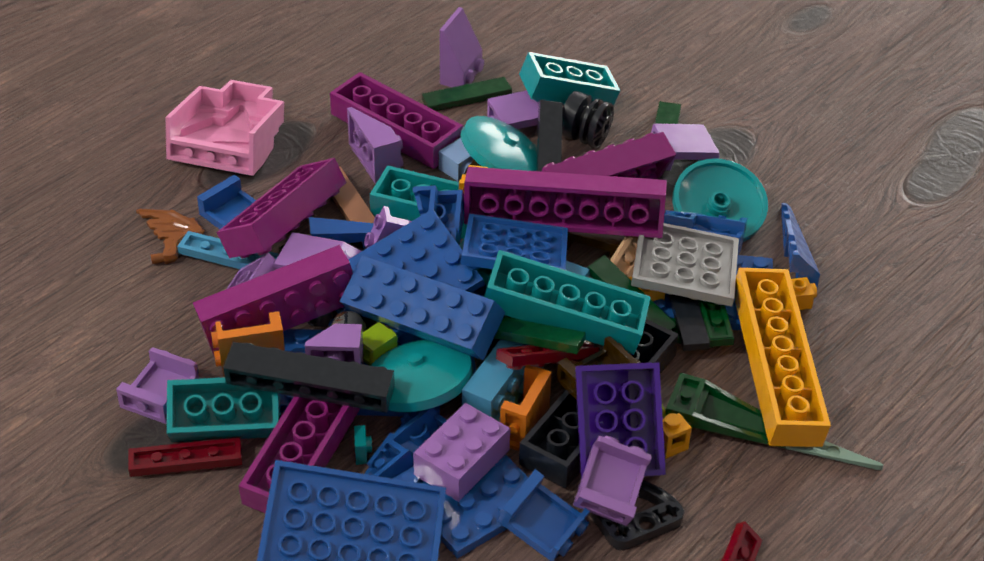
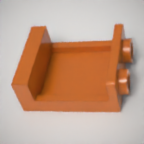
(263, 335)
(533, 407)

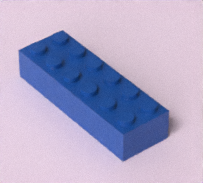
(423, 307)

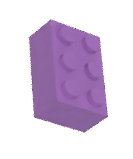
(461, 451)

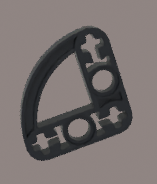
(635, 534)

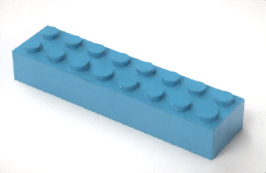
(494, 381)

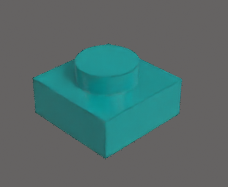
(363, 444)

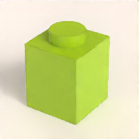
(377, 341)

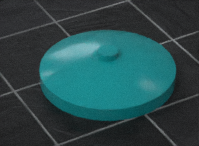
(498, 144)
(722, 189)
(425, 374)

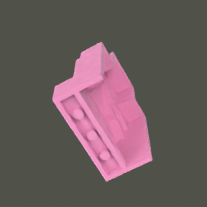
(225, 127)

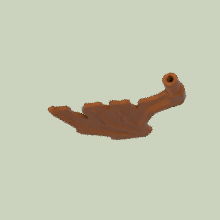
(171, 227)

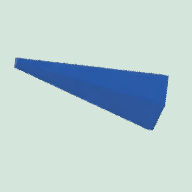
(446, 204)
(711, 224)
(340, 229)
(796, 247)
(398, 449)

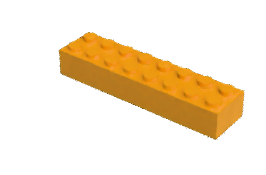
(780, 358)

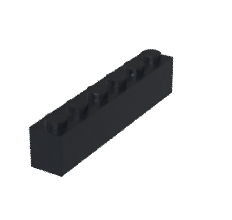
(309, 376)

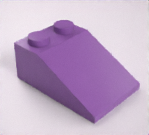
(459, 51)
(373, 143)
(302, 246)

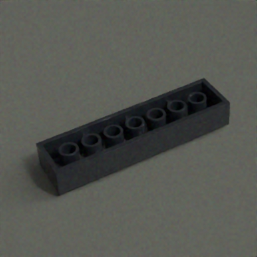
(554, 440)

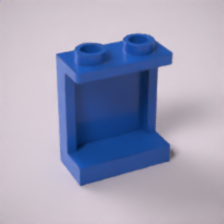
(223, 202)
(543, 518)

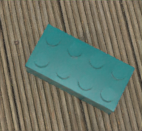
(557, 78)
(217, 410)

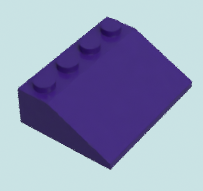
(621, 404)

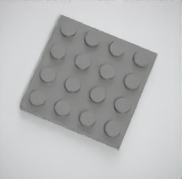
(688, 264)

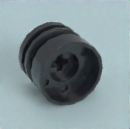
(586, 119)

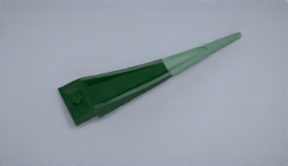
(723, 413)

